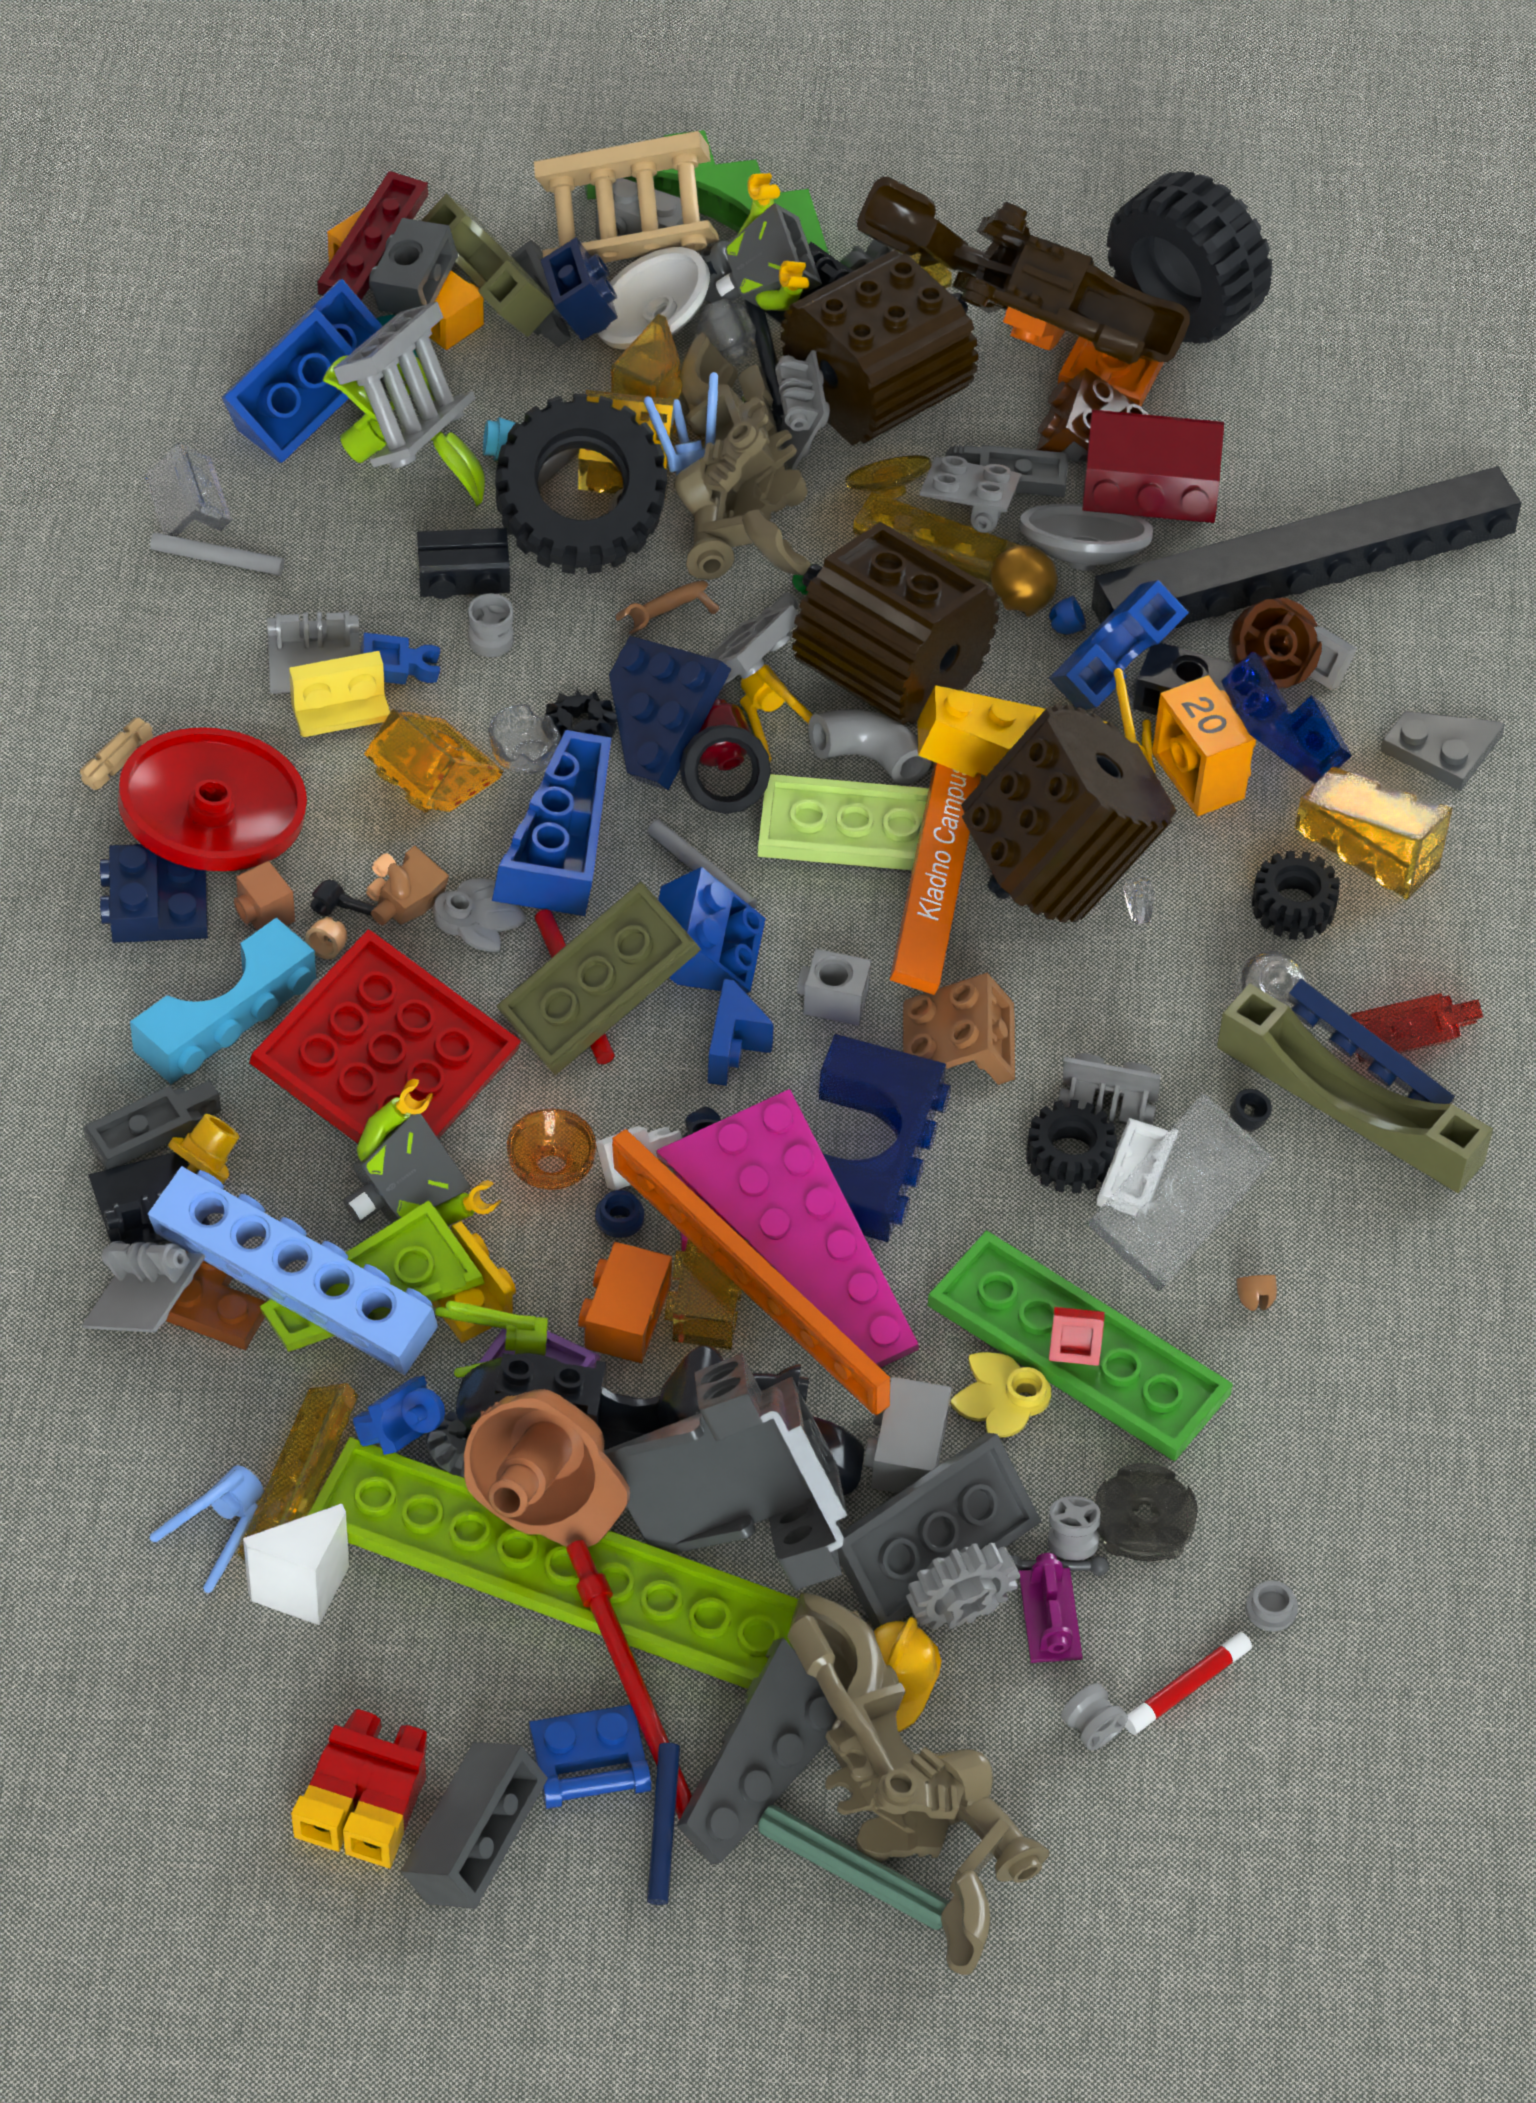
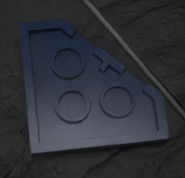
(661, 705)

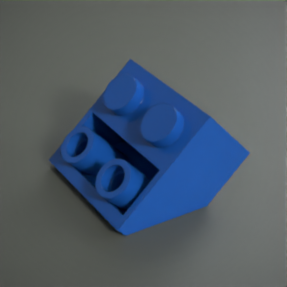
(720, 925)

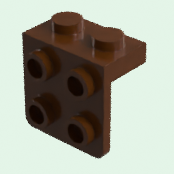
(1072, 410)

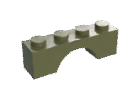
(492, 268)

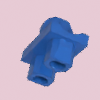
(400, 1416)

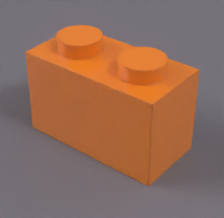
(626, 1301)

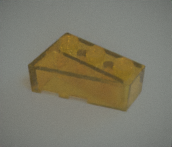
(1375, 830)

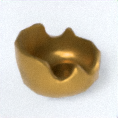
(1024, 579)

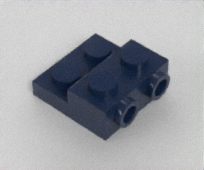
(152, 897)

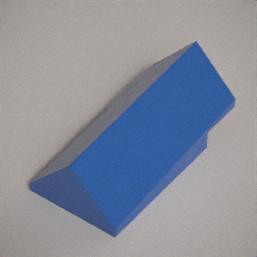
(284, 391)

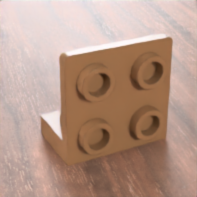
(964, 1025)

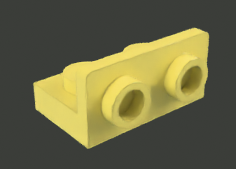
(338, 694)

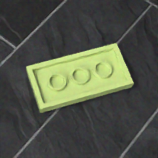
(841, 822)

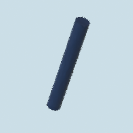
(663, 1824)

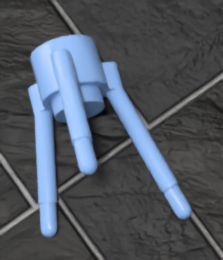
(686, 451)
(230, 1497)

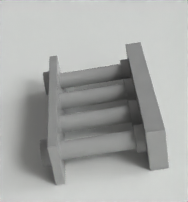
(379, 359)

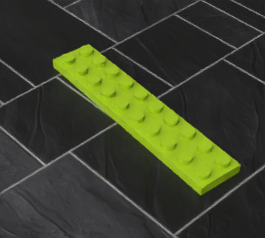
(659, 1597)

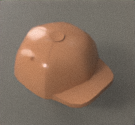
(544, 1469)

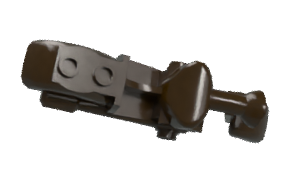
(1028, 275)

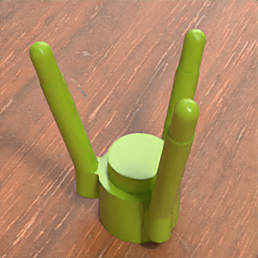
(523, 1332)

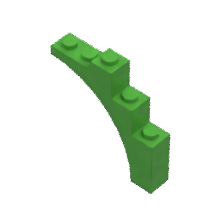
(725, 195)

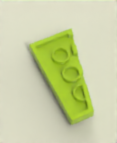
(413, 1254)

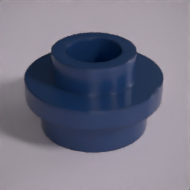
(623, 1204)

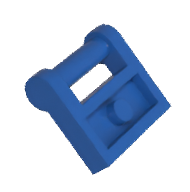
(587, 1743)

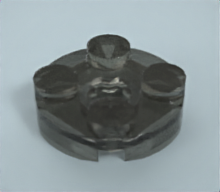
(1139, 1538)

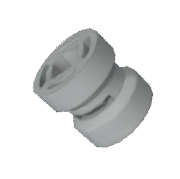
(490, 625)

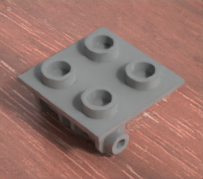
(802, 402)
(983, 487)
(308, 642)
(1132, 1081)
(144, 1285)

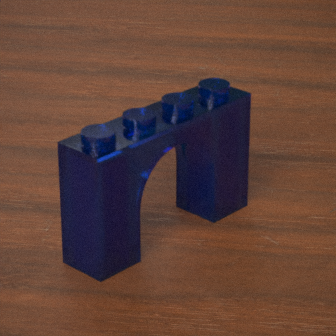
(903, 1094)

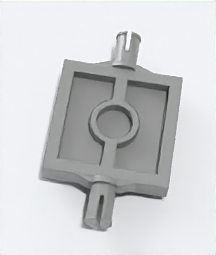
(755, 637)

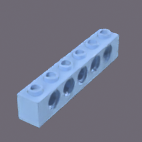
(392, 1340)

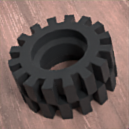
(1289, 914)
(1075, 1124)

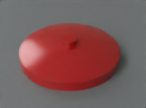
(212, 799)

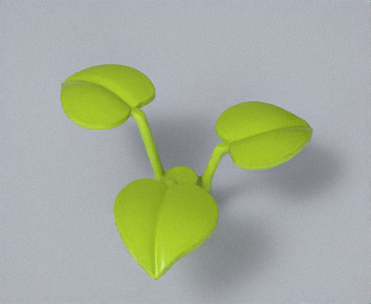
(366, 437)

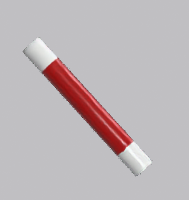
(1188, 1682)

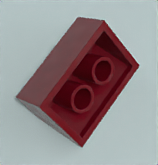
(1153, 466)

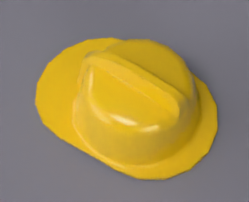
(915, 1663)

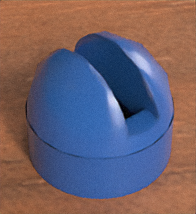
(1067, 616)

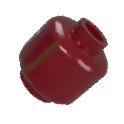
(724, 754)

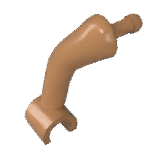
(666, 603)

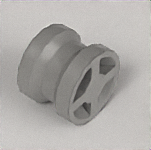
(1074, 1528)
(1094, 1716)

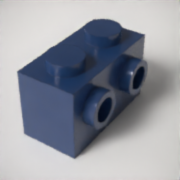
(580, 288)

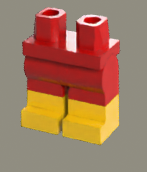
(363, 1790)

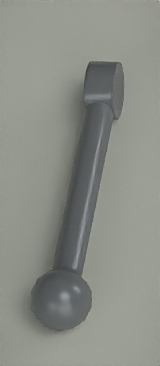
(1098, 1565)

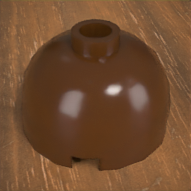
(1281, 635)

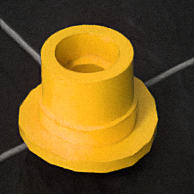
(207, 1146)

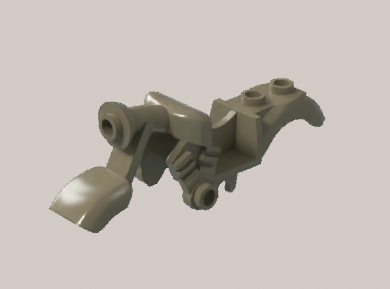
(741, 474)
(909, 1791)

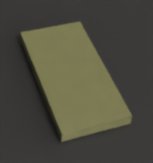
(598, 978)

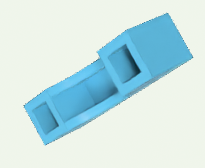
(181, 1034)

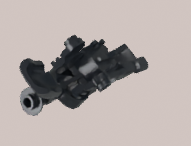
(625, 1416)

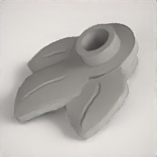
(474, 914)

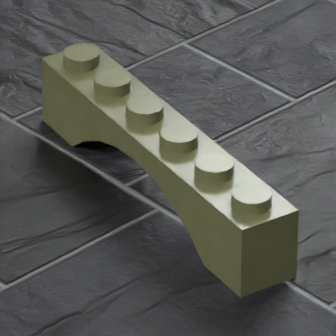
(1424, 1134)

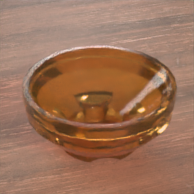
(551, 1134)

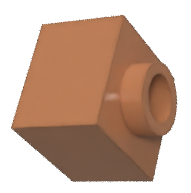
(264, 897)

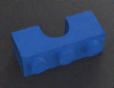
(1128, 631)

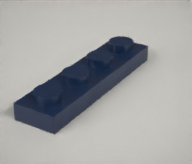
(1352, 1037)

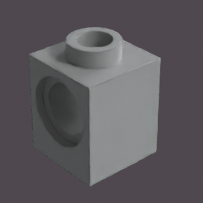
(835, 986)

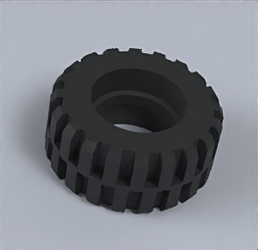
(1193, 248)
(590, 427)

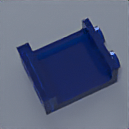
(1301, 738)

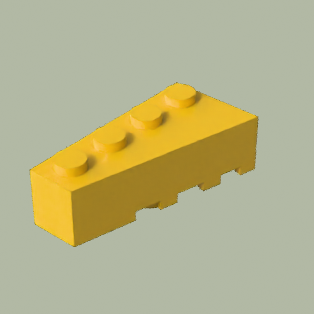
(971, 729)

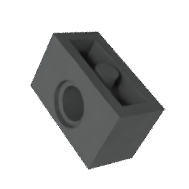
(413, 266)

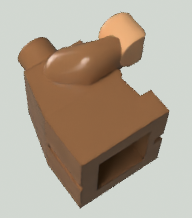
(408, 890)

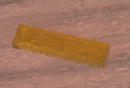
(948, 539)
(304, 1458)

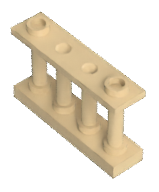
(642, 162)

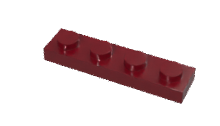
(366, 242)

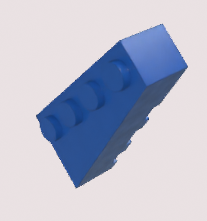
(557, 841)

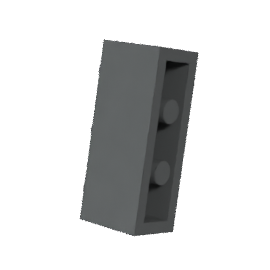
(474, 1825)

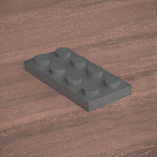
(951, 1507)

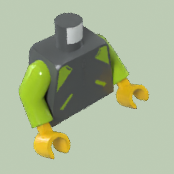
(769, 253)
(407, 1166)

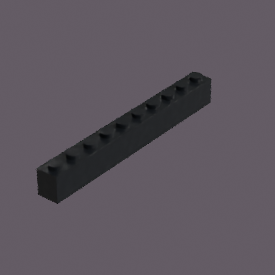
(1324, 547)

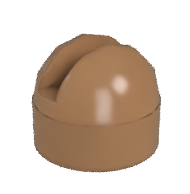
(1256, 1290)

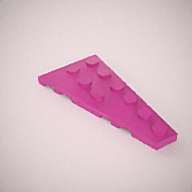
(781, 1196)

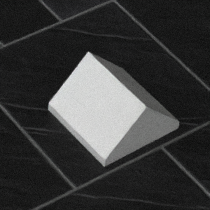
(299, 1564)

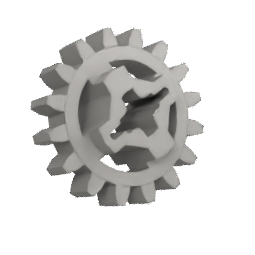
(962, 1586)

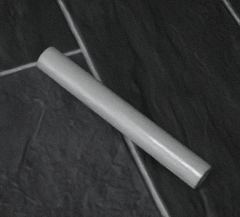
(217, 554)
(693, 858)

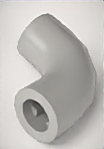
(872, 736)

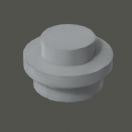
(1271, 1606)

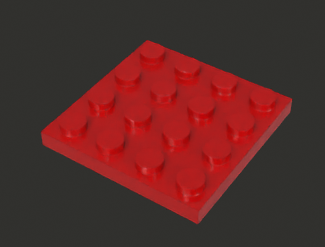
(375, 1029)

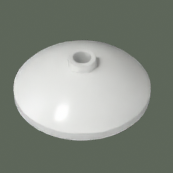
(661, 283)

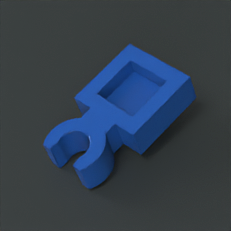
(401, 660)

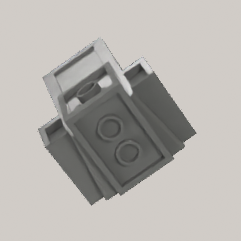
(737, 1465)

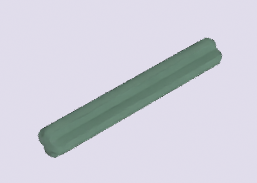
(853, 1866)

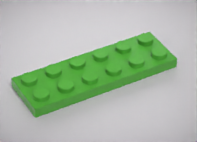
(1140, 1377)

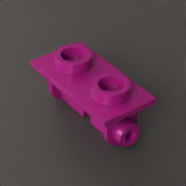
(1050, 1611)

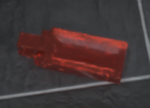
(1419, 1022)

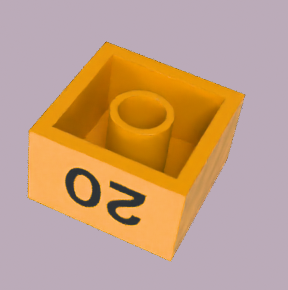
(1203, 745)

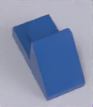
(737, 1027)

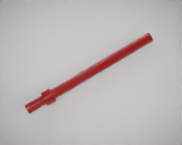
(596, 1594)

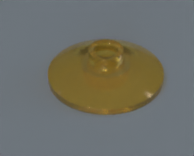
(889, 475)

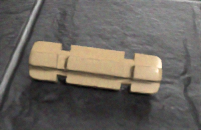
(115, 753)

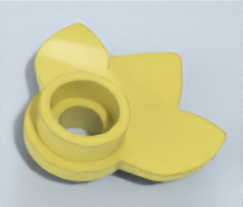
(997, 1396)

